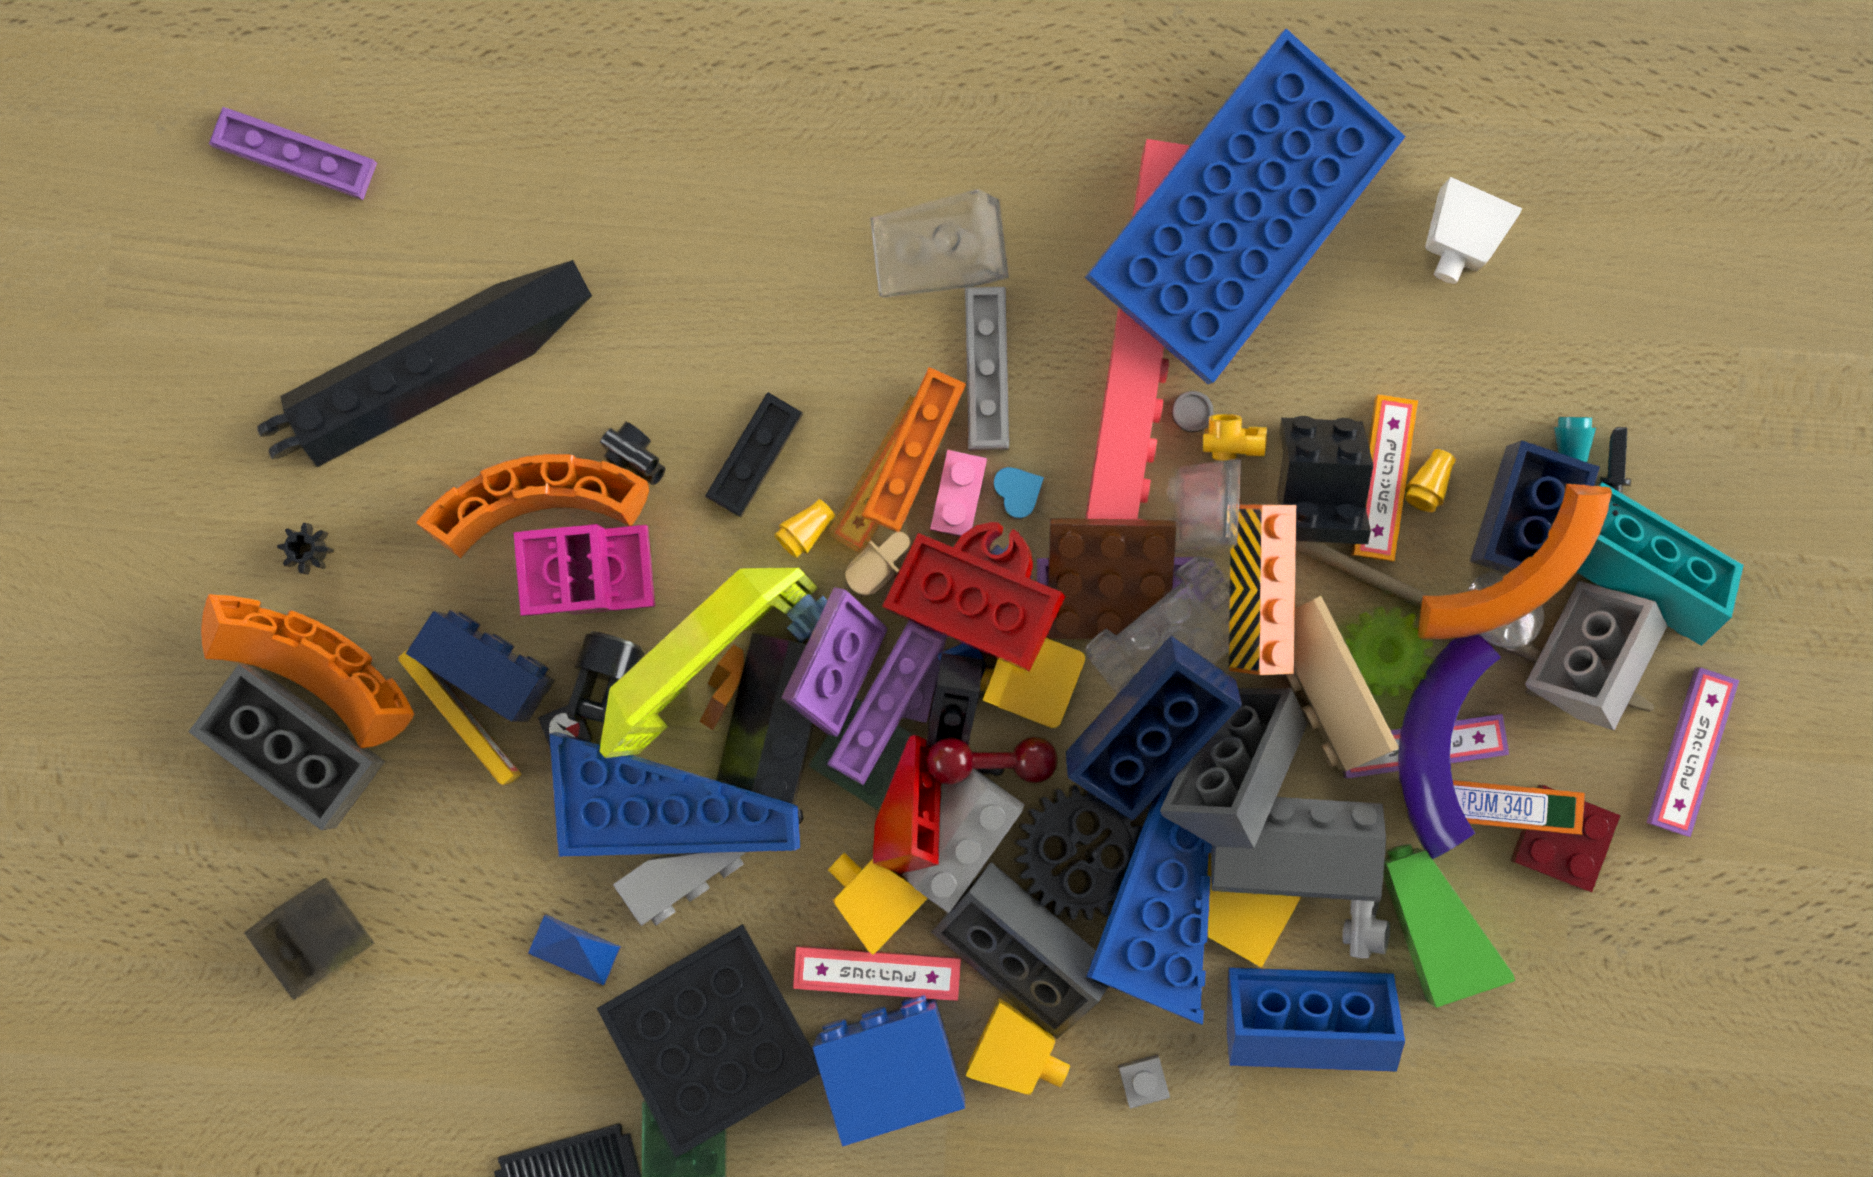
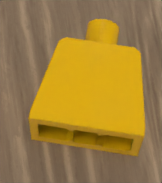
(873, 900)
(1015, 1052)

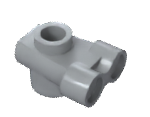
(1364, 931)

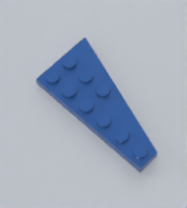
(1159, 919)

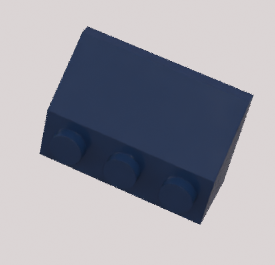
(1525, 503)

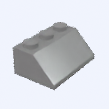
(1597, 653)
(972, 824)

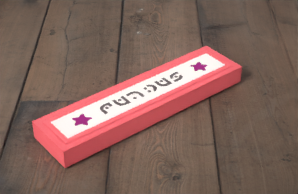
(876, 974)

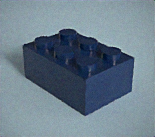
(481, 665)

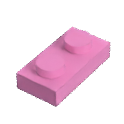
(958, 493)

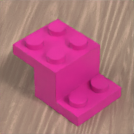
(584, 569)

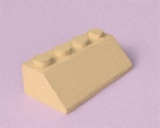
(1335, 692)

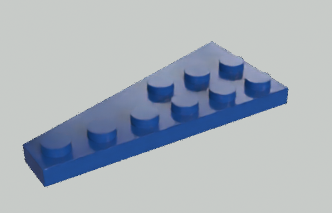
(655, 809)

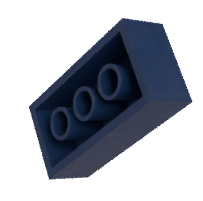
(1152, 728)

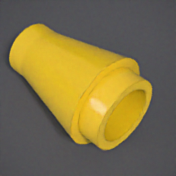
(1430, 483)
(803, 529)

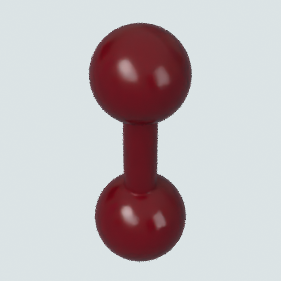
(952, 760)

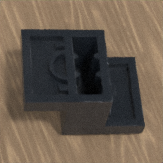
(1327, 478)

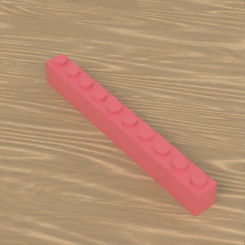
(1131, 386)

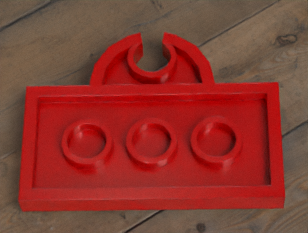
(977, 594)

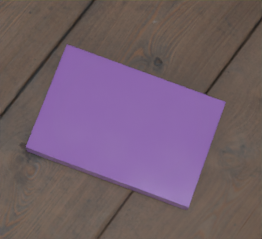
(835, 662)

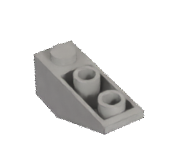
(666, 879)

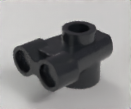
(628, 449)

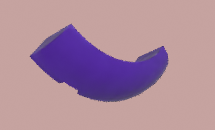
(1426, 743)

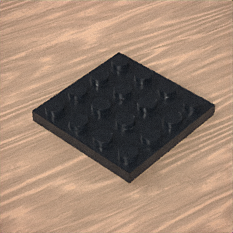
(709, 1040)

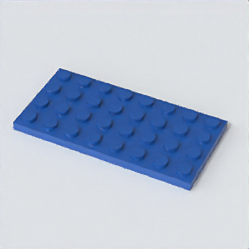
(1245, 207)

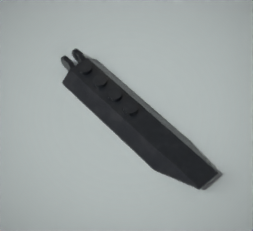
(427, 364)

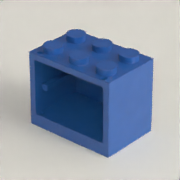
(888, 1070)

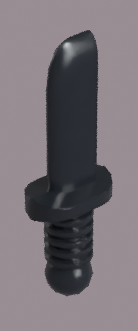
(1617, 462)

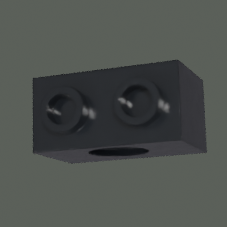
(954, 698)

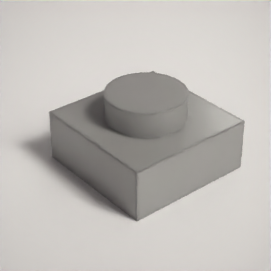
(1143, 1081)

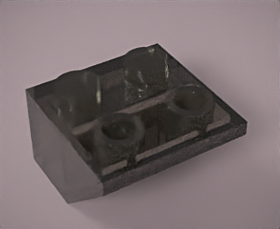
(309, 938)

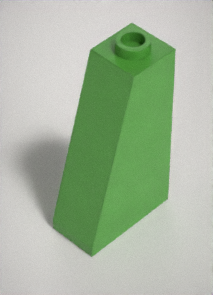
(1441, 934)

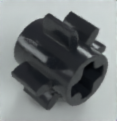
(296, 540)

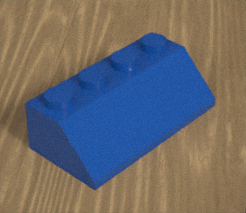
(1313, 1019)

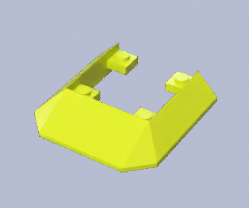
(663, 672)

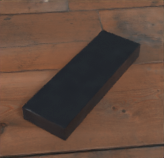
(754, 454)

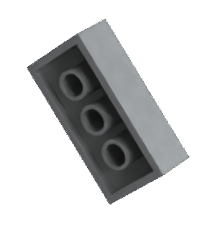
(1239, 771)
(1309, 852)
(1022, 950)

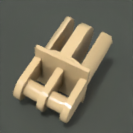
(876, 565)

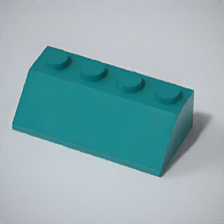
(1664, 564)

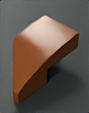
(725, 680)

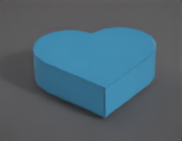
(1018, 490)

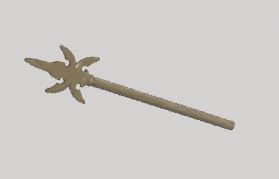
(1414, 597)

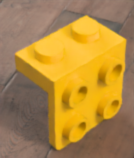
(1036, 694)

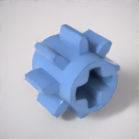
(805, 617)

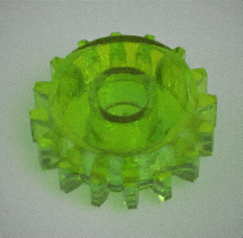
(1406, 644)

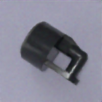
(602, 658)

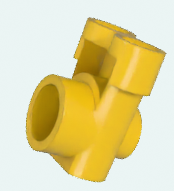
(1228, 438)

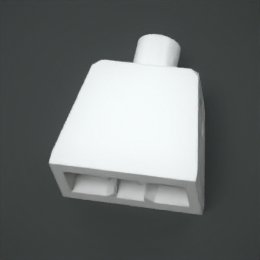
(1467, 228)

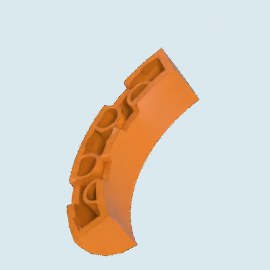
(528, 486)
(1529, 583)
(311, 657)

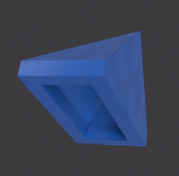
(574, 949)

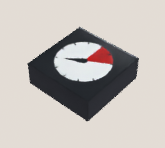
(558, 722)

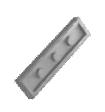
(987, 368)

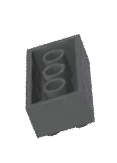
(286, 746)

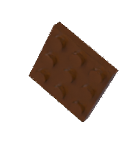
(1108, 572)

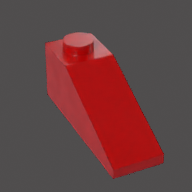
(910, 814)

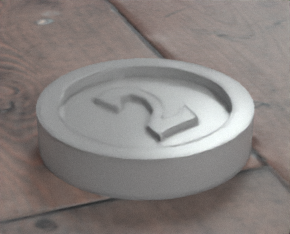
(1192, 411)

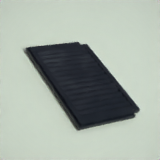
(589, 1154)

